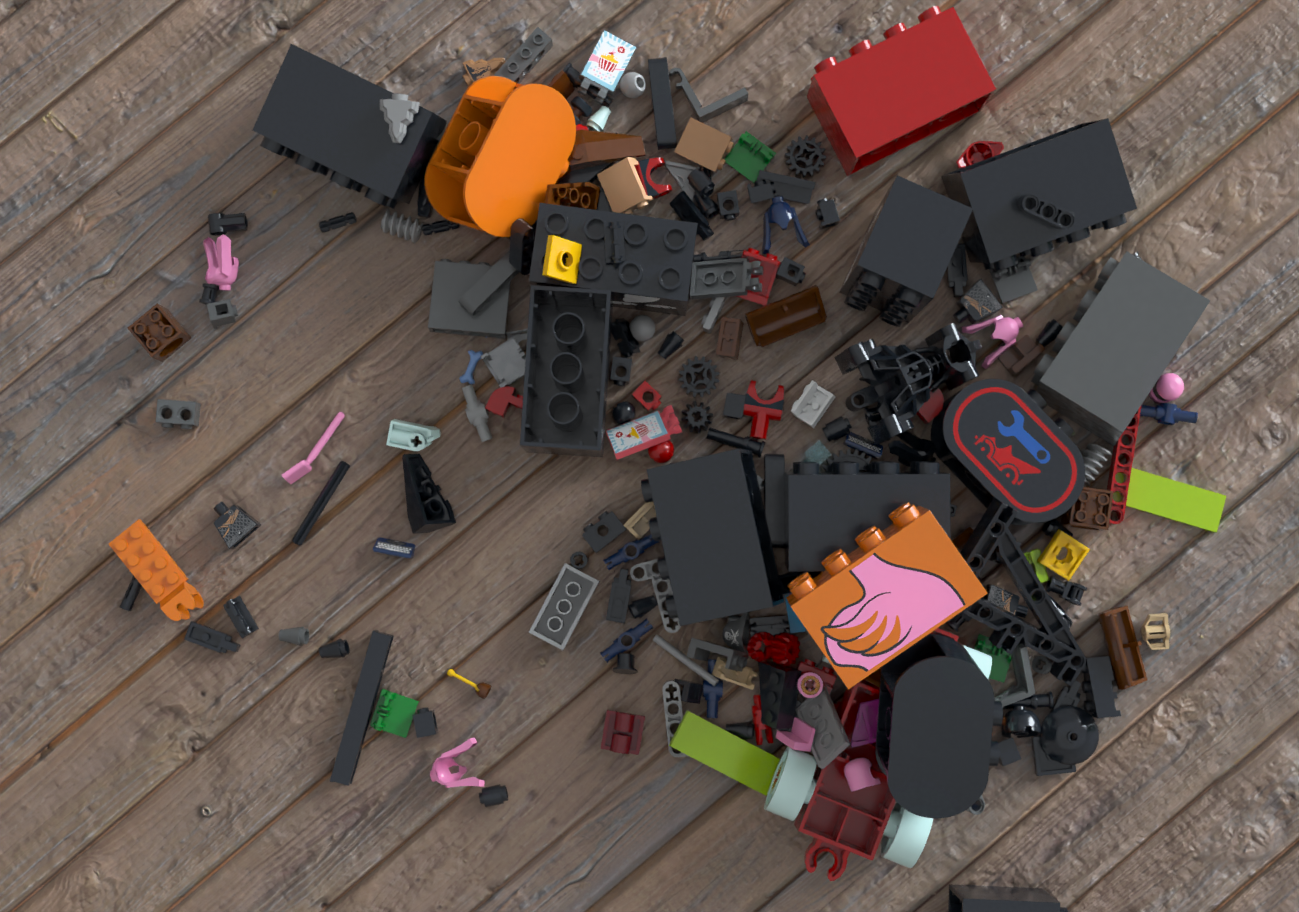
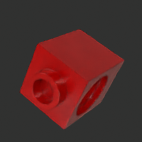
(646, 388)

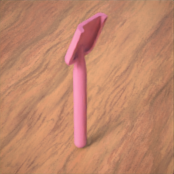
(303, 466)

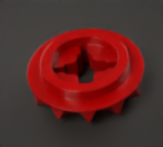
(755, 643)

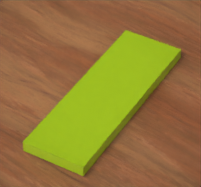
(1173, 500)
(725, 752)

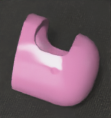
(1168, 387)
(859, 774)

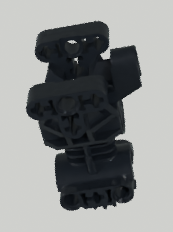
(902, 377)

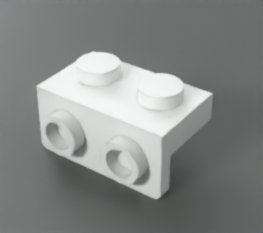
(812, 404)

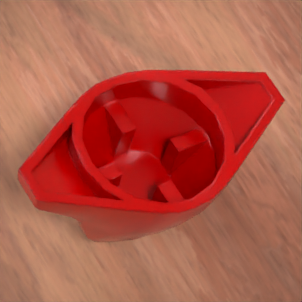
(979, 151)

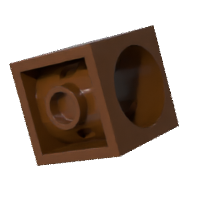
(159, 332)
(1090, 510)

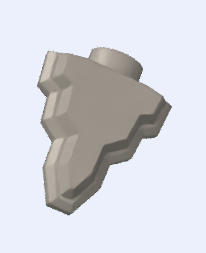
(398, 114)

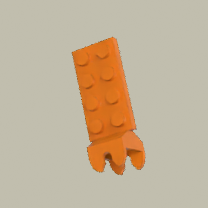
(156, 571)

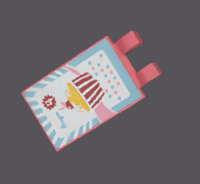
(643, 432)

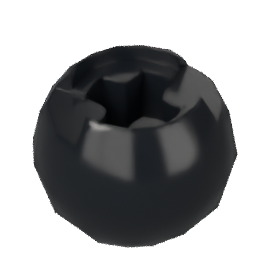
(623, 412)

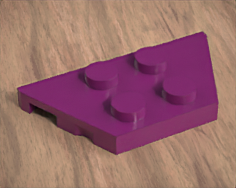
(865, 724)

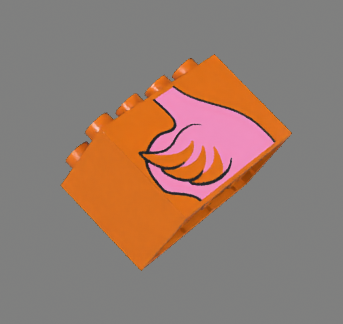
(884, 593)

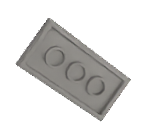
(829, 733)

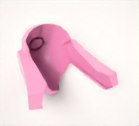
(221, 266)
(1005, 329)
(442, 774)

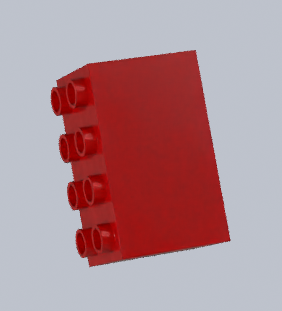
(899, 89)

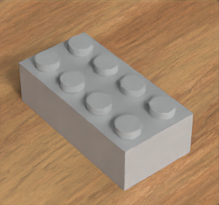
(564, 606)

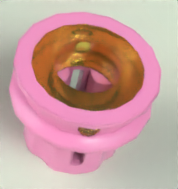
(817, 685)

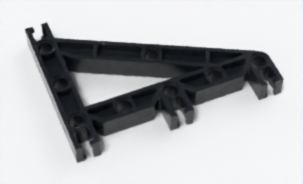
(1057, 638)

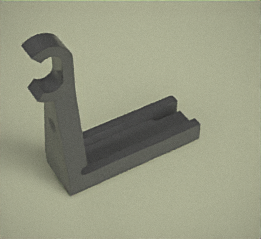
(714, 109)
(1023, 675)

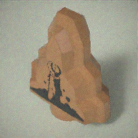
(481, 69)

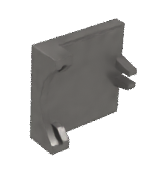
(506, 362)

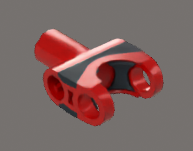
(644, 172)
(762, 410)

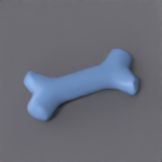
(474, 358)

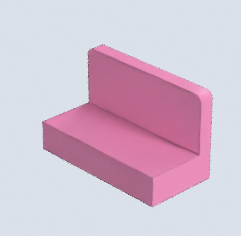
(799, 738)

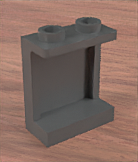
(701, 649)

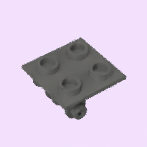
(1014, 280)

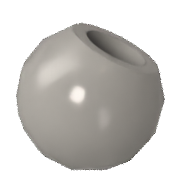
(632, 85)
(642, 327)

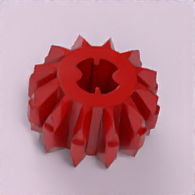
(785, 649)

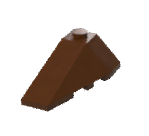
(601, 148)
(573, 195)

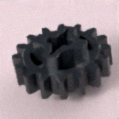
(812, 153)
(691, 371)

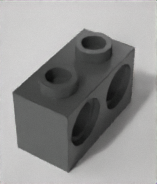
(178, 410)

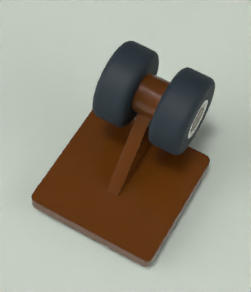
(563, 85)

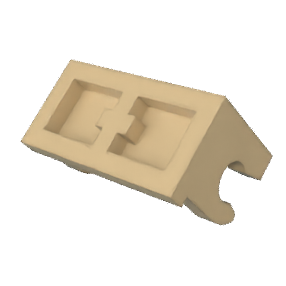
(639, 522)
(740, 678)

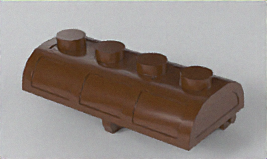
(786, 317)
(1122, 647)

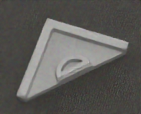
(680, 173)

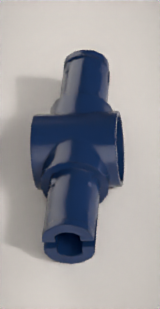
(1168, 414)
(621, 555)
(618, 647)
(712, 693)

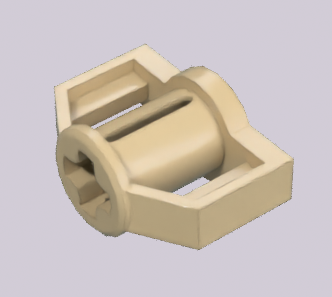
(1156, 631)

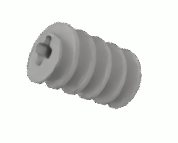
(401, 226)
(1092, 460)

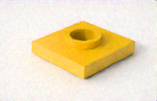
(553, 263)
(1075, 554)

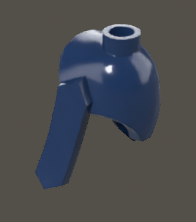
(781, 214)

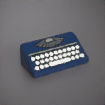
(863, 445)
(394, 548)

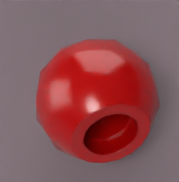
(661, 452)

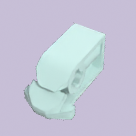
(403, 433)

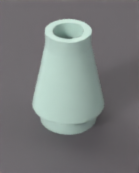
(599, 119)

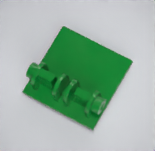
(749, 156)
(1000, 659)
(394, 713)

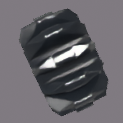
(703, 415)

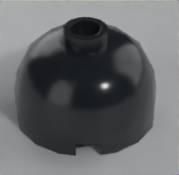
(1020, 723)

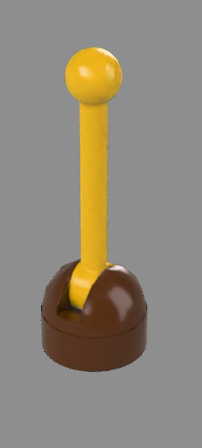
(481, 689)

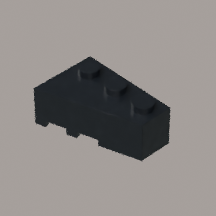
(1099, 687)
(778, 694)

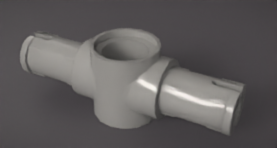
(476, 413)

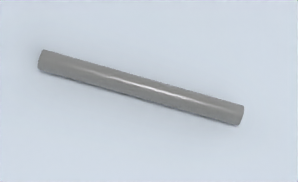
(684, 659)

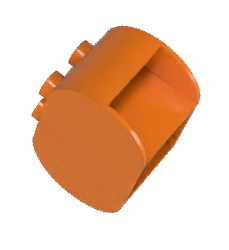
(500, 154)

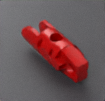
(758, 726)

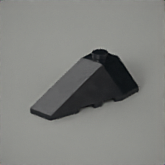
(425, 504)

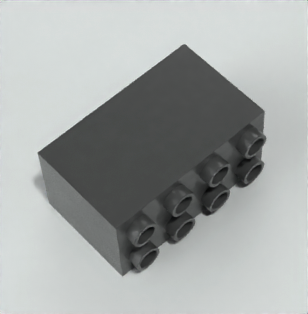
(1118, 346)

